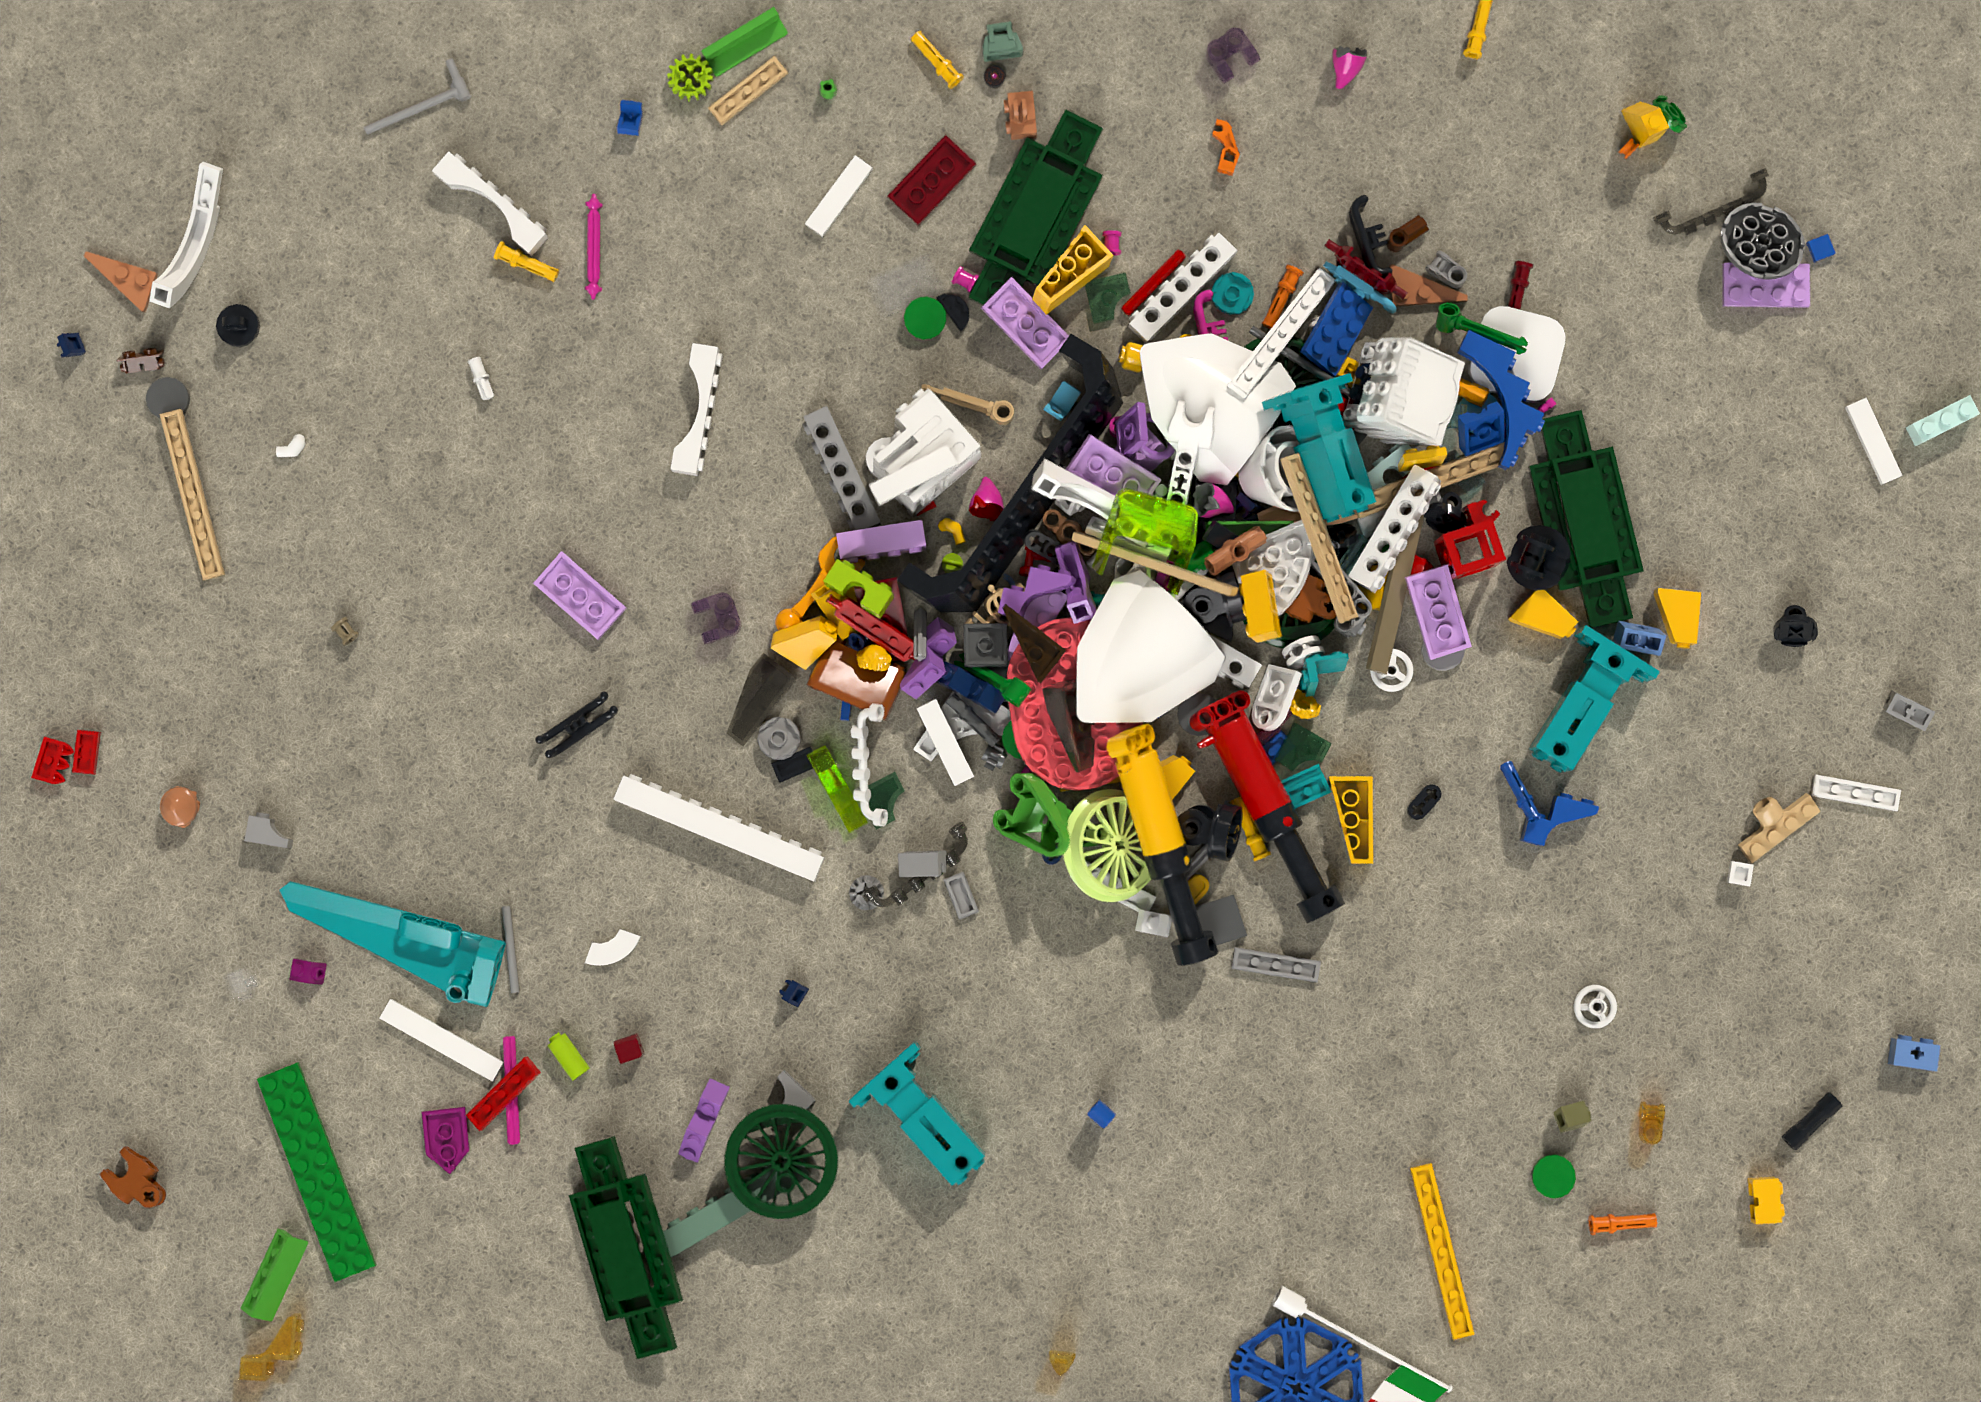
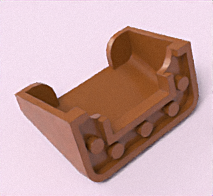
(842, 678)

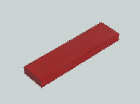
(503, 1093)

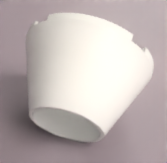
(1263, 473)

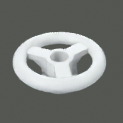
(1405, 679)
(1602, 991)

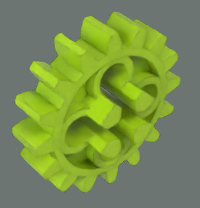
(679, 76)

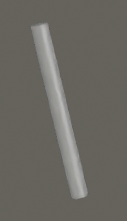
(510, 949)

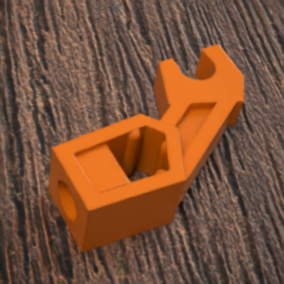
(1227, 138)

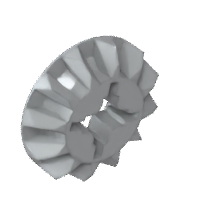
(858, 885)

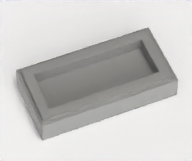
(961, 895)

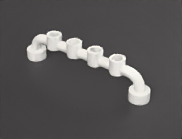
(862, 773)

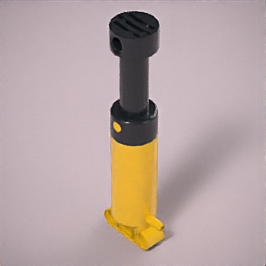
(1160, 838)

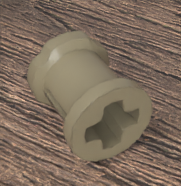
(343, 624)

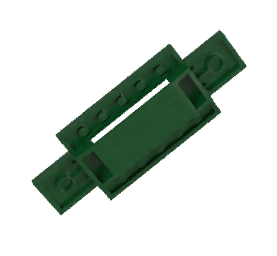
(1031, 204)
(1594, 514)
(615, 1252)

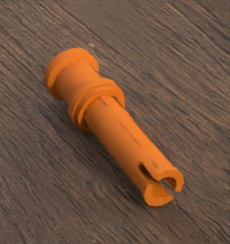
(1286, 287)
(1611, 1223)

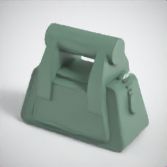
(1001, 45)

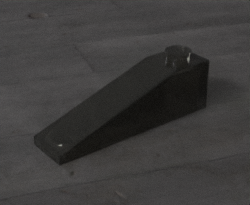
(761, 693)
(1074, 734)

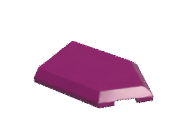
(446, 1136)

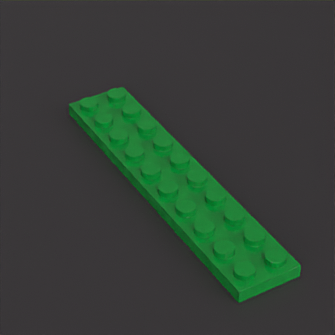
(316, 1172)

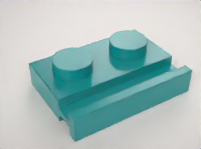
(1306, 786)

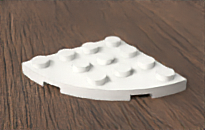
(1286, 557)

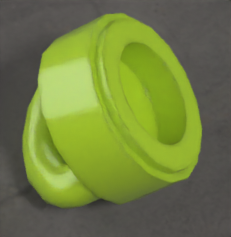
(952, 562)

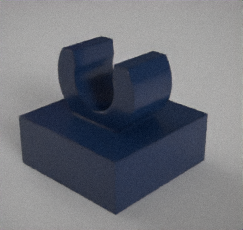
(70, 344)
(1249, 504)
(795, 993)

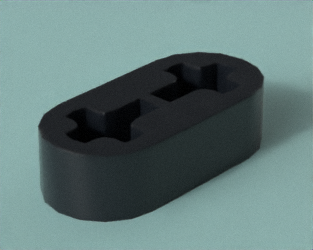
(1427, 805)

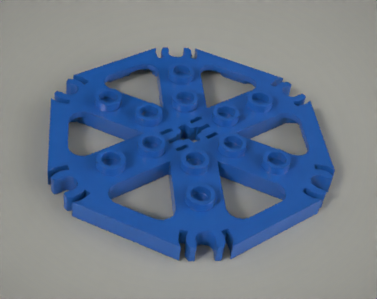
(1295, 1365)

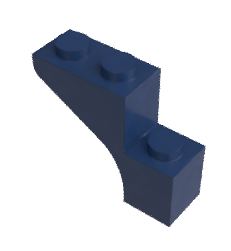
(971, 687)

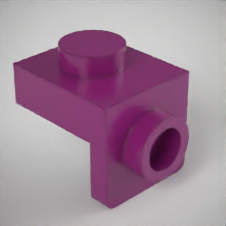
(307, 971)

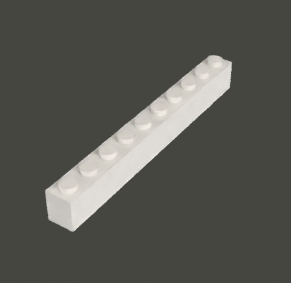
(719, 828)

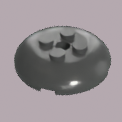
(1762, 241)

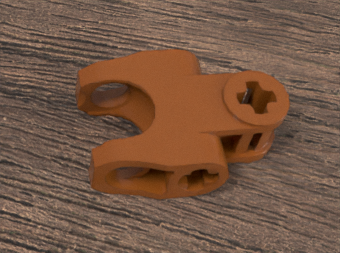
(1311, 601)
(137, 1182)

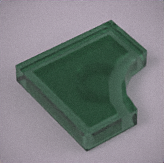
(1105, 294)
(1301, 746)
(884, 794)

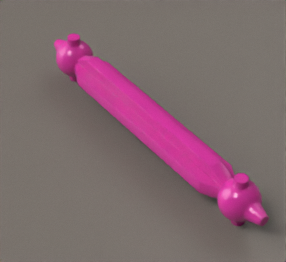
(593, 246)

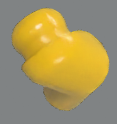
(953, 527)

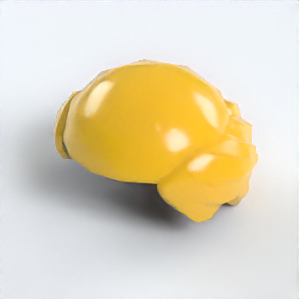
(874, 658)
(1304, 706)

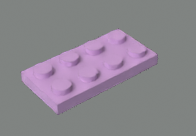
(1748, 291)
(1025, 323)
(1110, 469)
(579, 595)
(1438, 611)

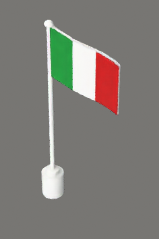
(1402, 1385)

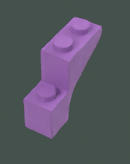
(1039, 583)
(1079, 598)
(925, 673)
(703, 1120)

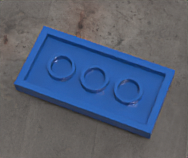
(1336, 329)

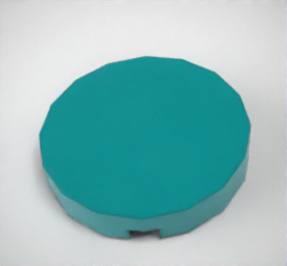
(1228, 298)

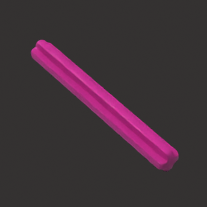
(512, 1109)

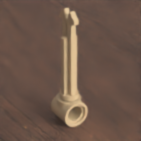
(974, 403)

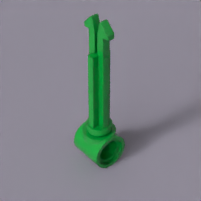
(1450, 318)
(1012, 689)

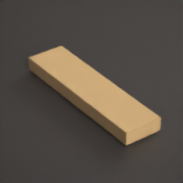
(748, 90)

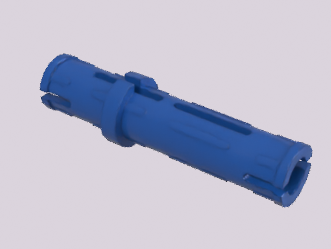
(1523, 798)

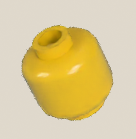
(1130, 357)

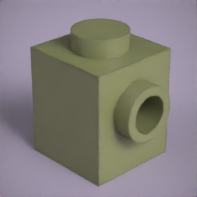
(1572, 1116)

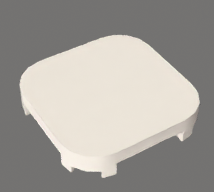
(1543, 354)

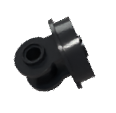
(1528, 553)
(1216, 602)
(1216, 829)

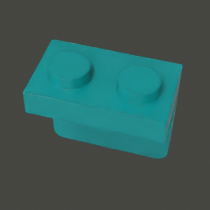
(1320, 664)

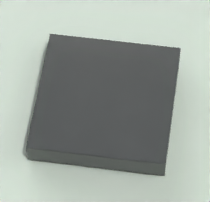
(985, 645)
(1222, 919)

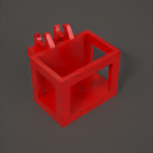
(1475, 527)

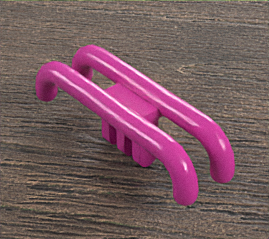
(1202, 326)

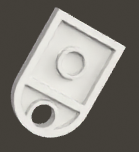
(1274, 697)

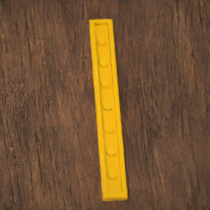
(1442, 1251)

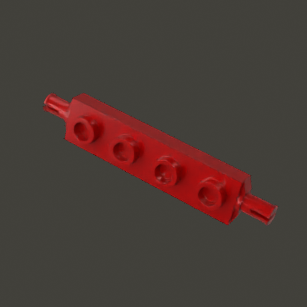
(873, 627)

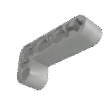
(1357, 597)

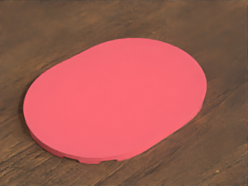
(1034, 730)

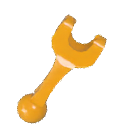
(826, 560)

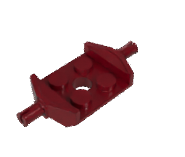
(1357, 268)

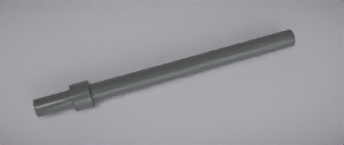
(1300, 361)

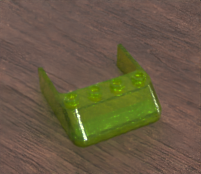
(1150, 521)

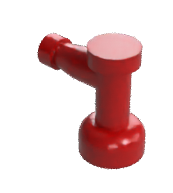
(1030, 557)

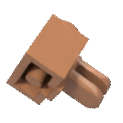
(1021, 115)

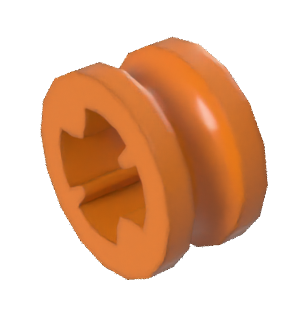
(1629, 148)

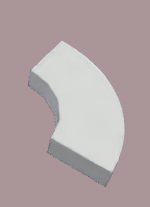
(614, 950)

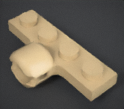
(1776, 824)

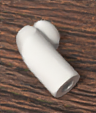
(293, 449)

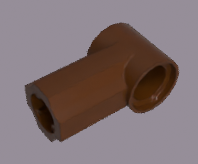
(1407, 233)

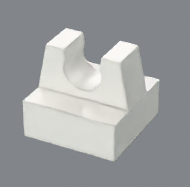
(1740, 873)

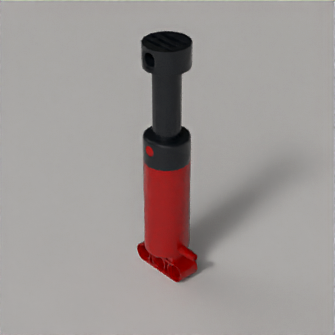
(1265, 797)

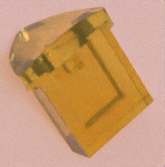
(1061, 1360)

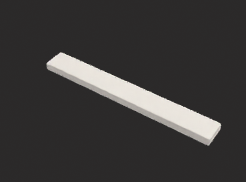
(1281, 333)

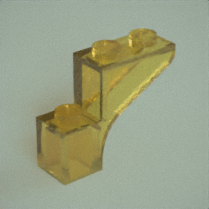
(283, 1347)

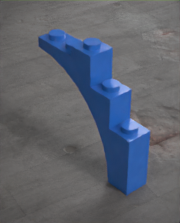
(1519, 418)

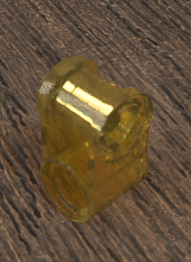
(1650, 1120)

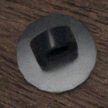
(237, 325)
(1444, 516)
(1341, 537)
(1795, 629)

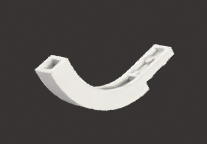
(197, 238)

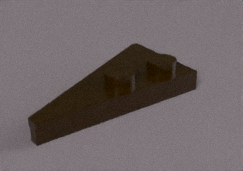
(1038, 647)

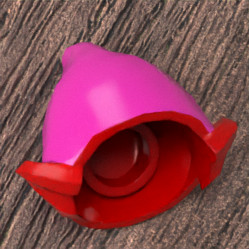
(986, 501)

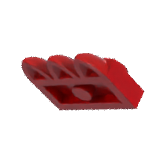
(51, 760)

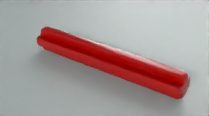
(1153, 282)

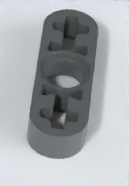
(1035, 547)

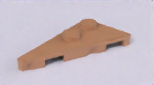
(129, 279)
(1422, 290)

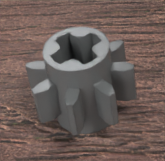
(994, 757)

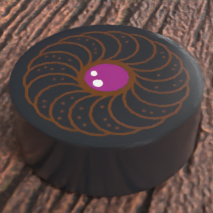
(994, 76)

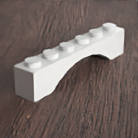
(458, 176)
(688, 453)
(1064, 485)

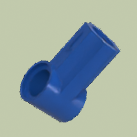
(1101, 1114)

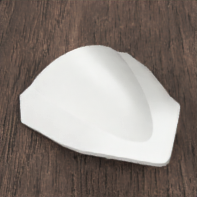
(1198, 372)
(1141, 655)

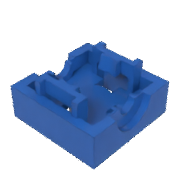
(1486, 426)

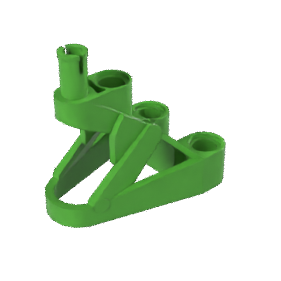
(1035, 803)

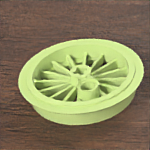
(1114, 845)

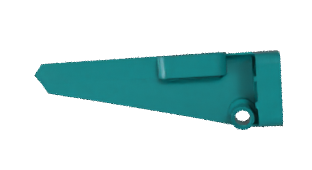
(417, 943)

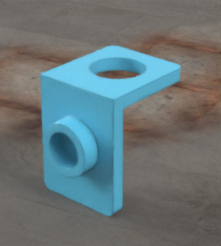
(1062, 400)

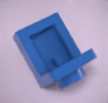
(630, 118)

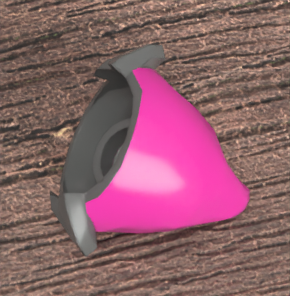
(1347, 64)
(1211, 501)

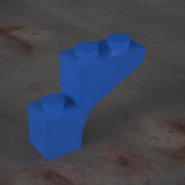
(1562, 810)

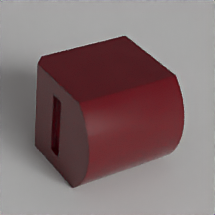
(628, 1048)

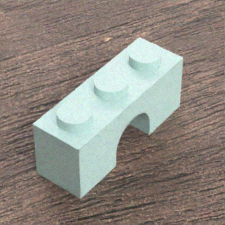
(1942, 420)
(1391, 462)

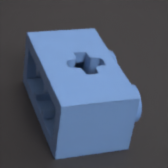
(1639, 638)
(1901, 1054)

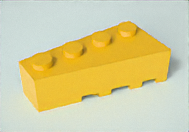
(1074, 269)
(1355, 814)

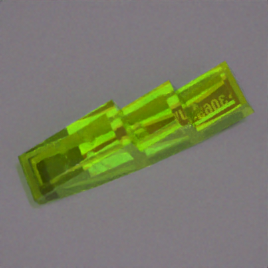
(837, 789)

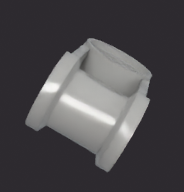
(1446, 269)

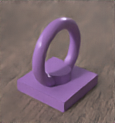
(1133, 435)

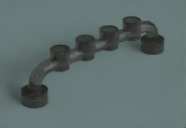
(1710, 217)
(917, 883)

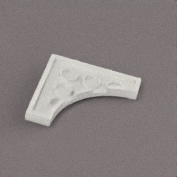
(961, 728)

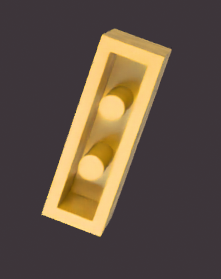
(1260, 606)

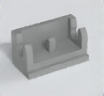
(1909, 710)
(922, 863)

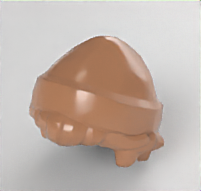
(179, 806)

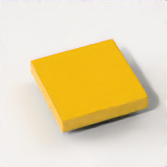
(1427, 458)

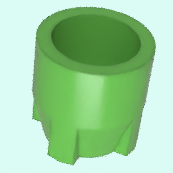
(828, 94)

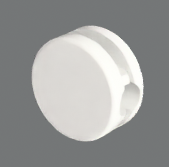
(1300, 650)

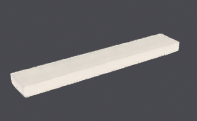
(441, 1040)

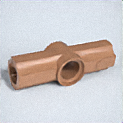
(1225, 555)

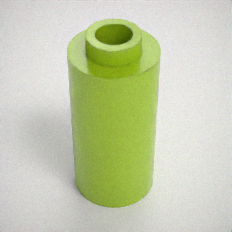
(568, 1055)

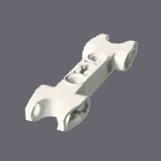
(1189, 438)

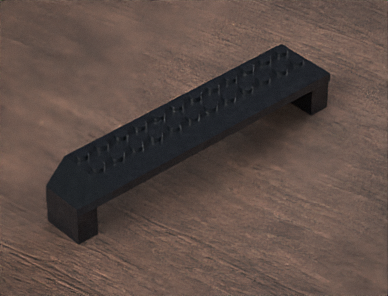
(968, 587)

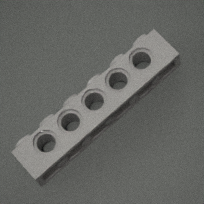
(823, 419)

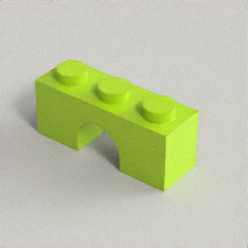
(843, 577)

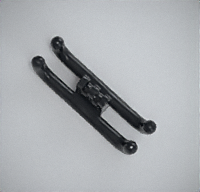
(1367, 237)
(577, 725)

